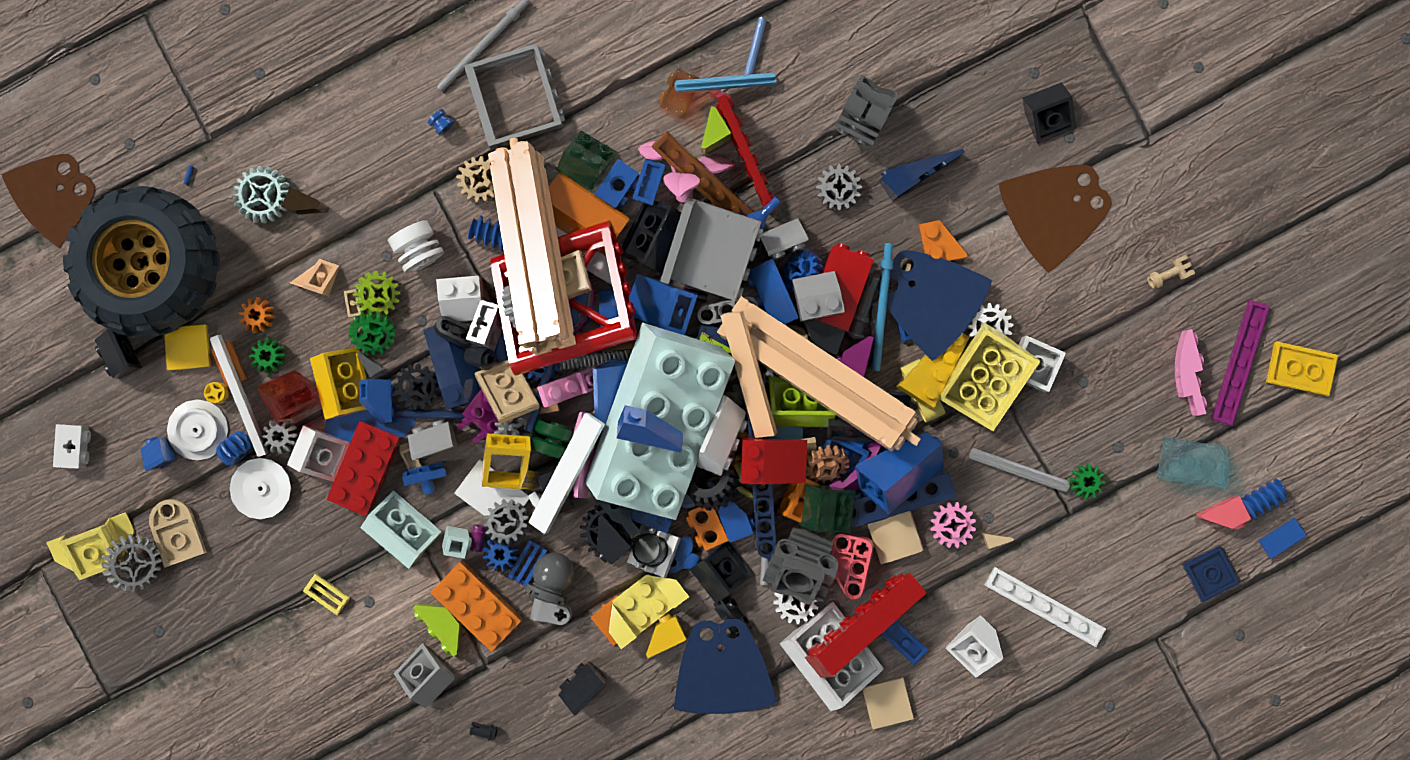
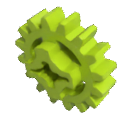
(370, 287)

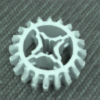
(268, 189)

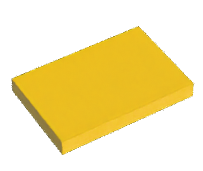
(1302, 368)

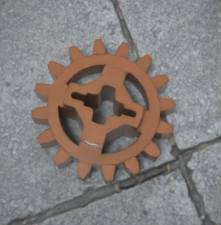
(826, 464)

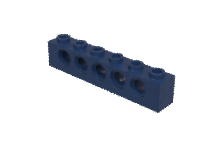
(943, 491)

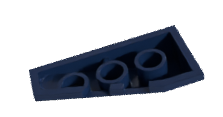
(907, 176)
(453, 374)

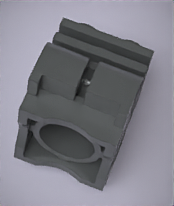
(866, 111)
(802, 567)

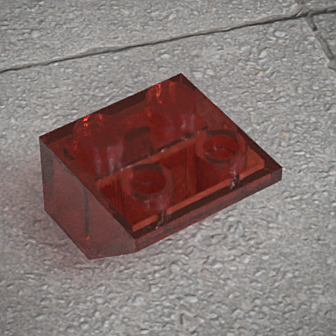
(288, 396)

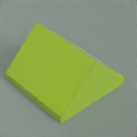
(715, 132)

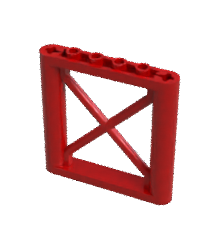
(614, 330)

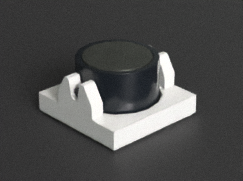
(651, 550)

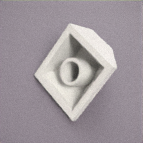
(976, 647)

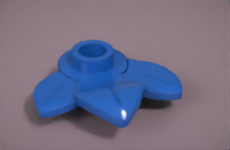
(683, 555)

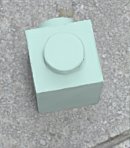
(456, 542)

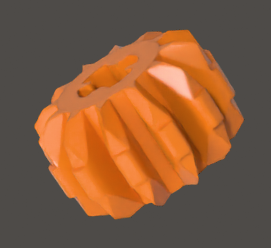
(256, 324)

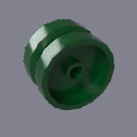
(555, 439)

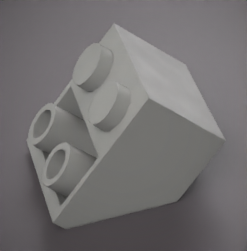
(783, 239)

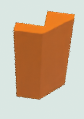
(578, 208)

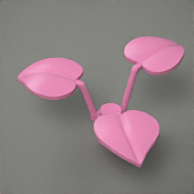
(683, 184)

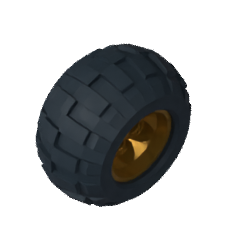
(101, 244)

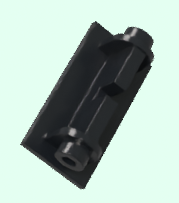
(729, 608)

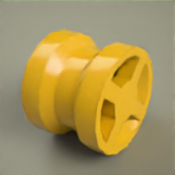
(212, 391)

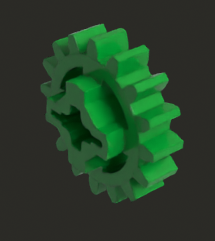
(373, 330)

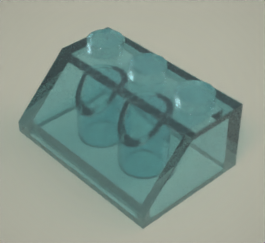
(1194, 463)

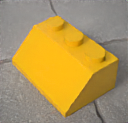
(338, 380)

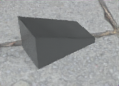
(371, 366)

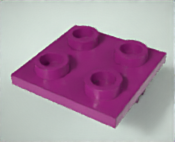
(481, 415)

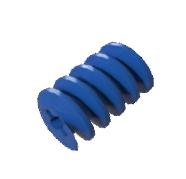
(486, 232)
(1264, 498)

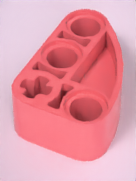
(847, 558)

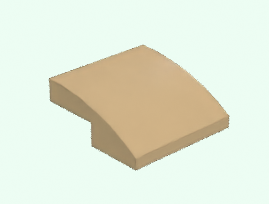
(895, 537)

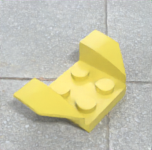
(85, 550)
(642, 606)

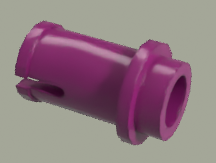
(478, 533)

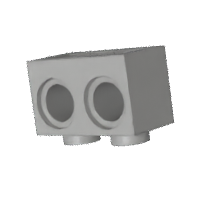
(485, 326)

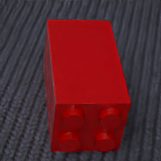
(851, 273)

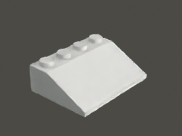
(850, 680)

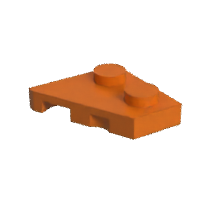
(939, 242)

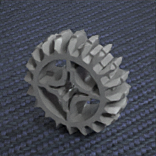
(121, 563)

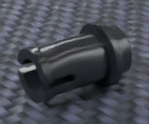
(484, 731)

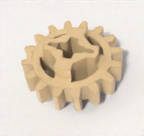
(474, 187)

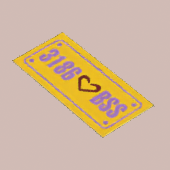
(529, 480)

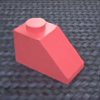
(1227, 513)

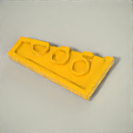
(930, 377)

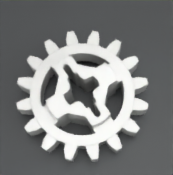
(999, 315)
(786, 605)

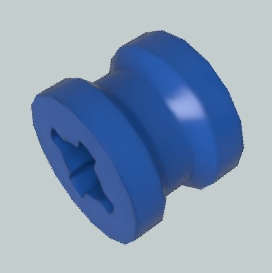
(440, 122)

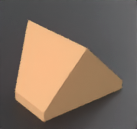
(318, 278)

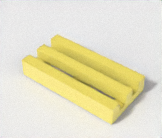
(345, 597)

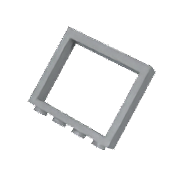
(506, 58)

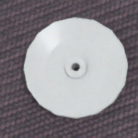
(211, 428)
(246, 489)

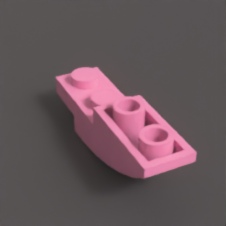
(1188, 362)
(567, 387)

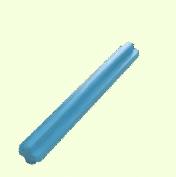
(725, 82)

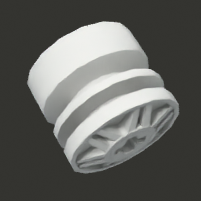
(418, 251)

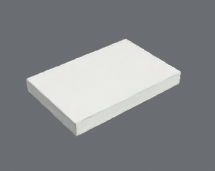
(484, 497)

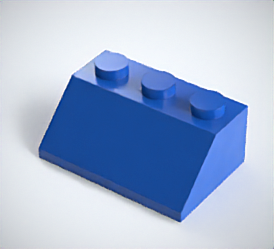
(772, 292)
(606, 384)

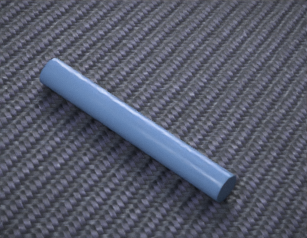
(755, 46)

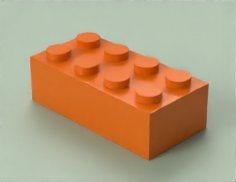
(476, 605)

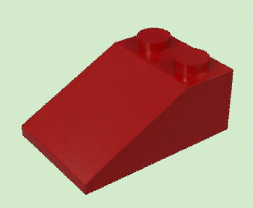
(773, 461)

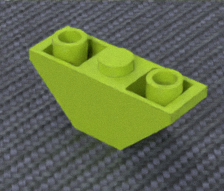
(441, 625)

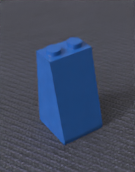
(897, 475)

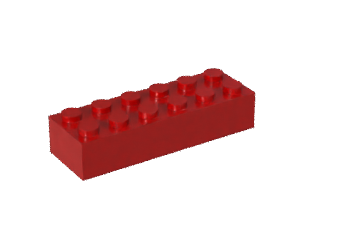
(865, 625)

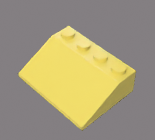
(988, 377)

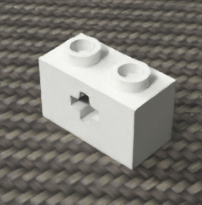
(63, 453)

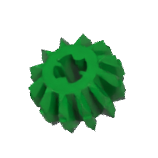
(261, 362)
(1087, 472)

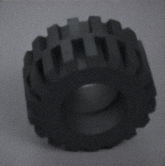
(716, 496)

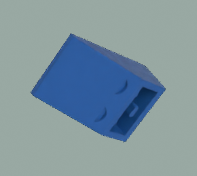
(662, 304)

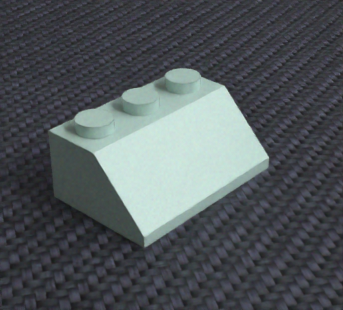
(400, 529)

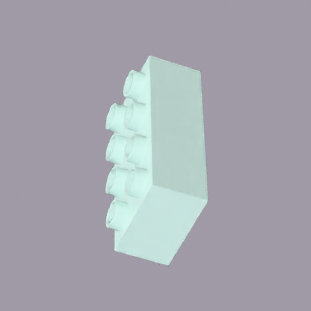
(683, 386)

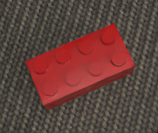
(364, 468)

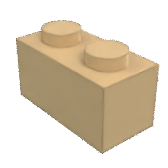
(352, 309)

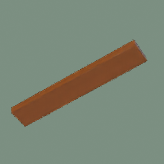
(709, 185)

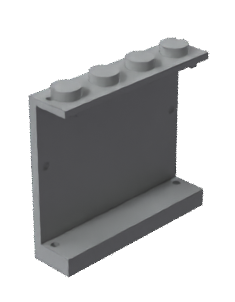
(712, 249)

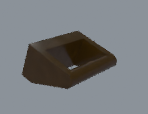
(303, 204)

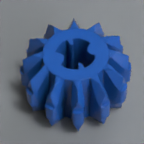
(234, 448)
(500, 561)

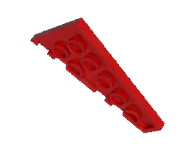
(741, 144)

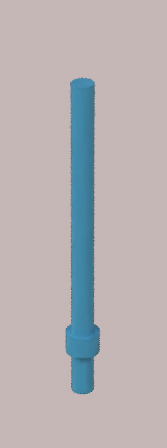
(886, 266)

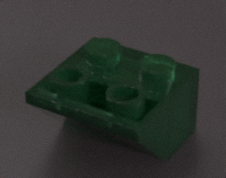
(586, 160)
(827, 509)

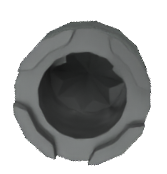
(552, 576)

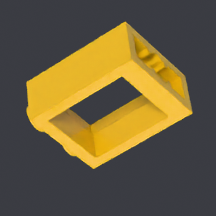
(497, 445)

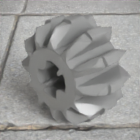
(280, 445)

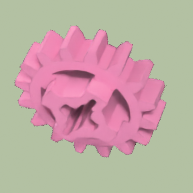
(951, 515)

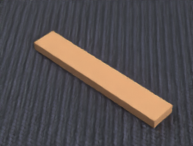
(749, 374)

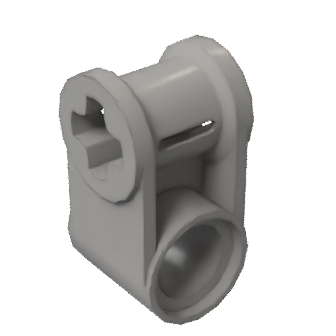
(547, 612)

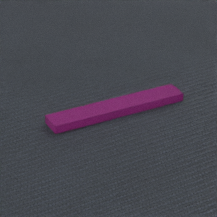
(1240, 363)

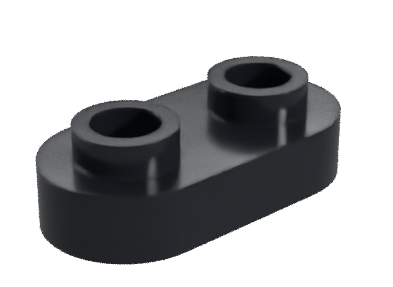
(454, 331)

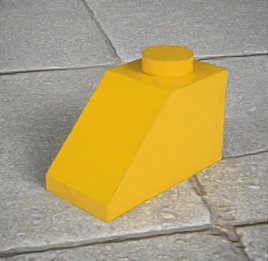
(666, 635)

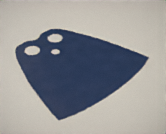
(940, 302)
(724, 679)

